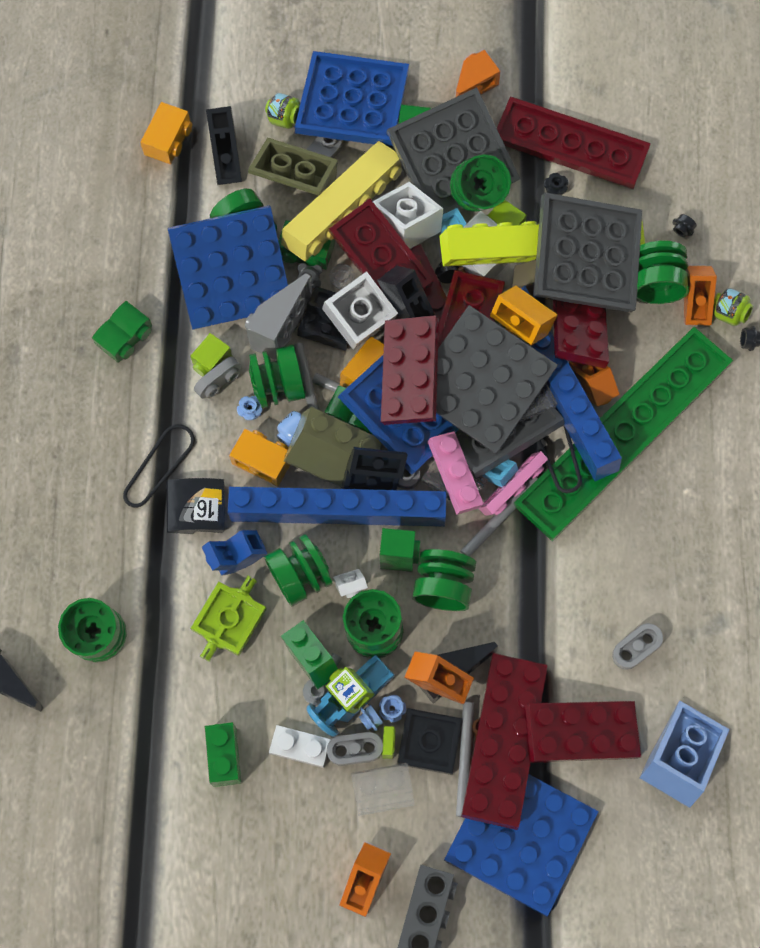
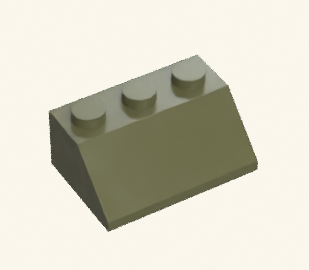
(294, 166)
(325, 444)

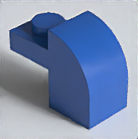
(235, 553)

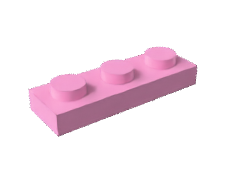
(529, 468)
(455, 472)

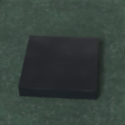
(429, 741)

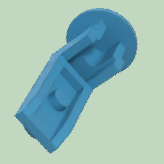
(329, 711)

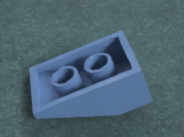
(685, 754)

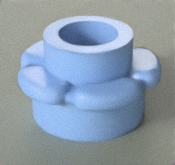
(253, 413)
(386, 703)
(370, 718)

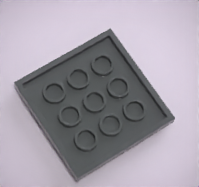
(444, 138)
(588, 252)
(487, 379)

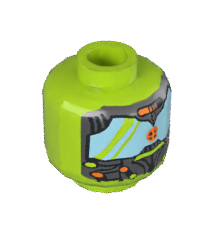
(282, 110)
(732, 307)

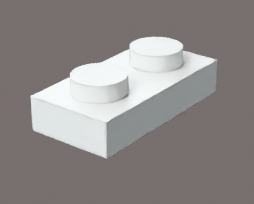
(350, 583)
(299, 746)

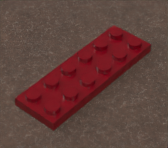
(572, 142)
(502, 744)

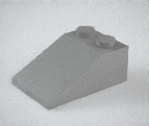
(278, 317)

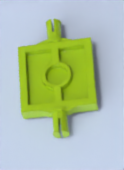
(228, 618)

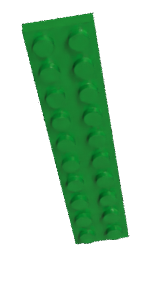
(632, 426)

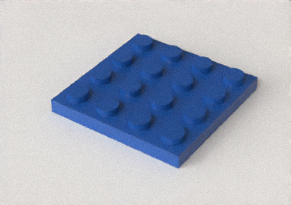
(351, 98)
(228, 265)
(365, 401)
(535, 858)

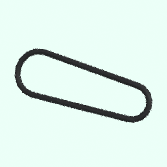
(148, 458)
(574, 461)

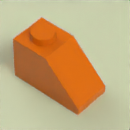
(478, 72)
(701, 295)
(596, 382)
(439, 676)
(365, 879)

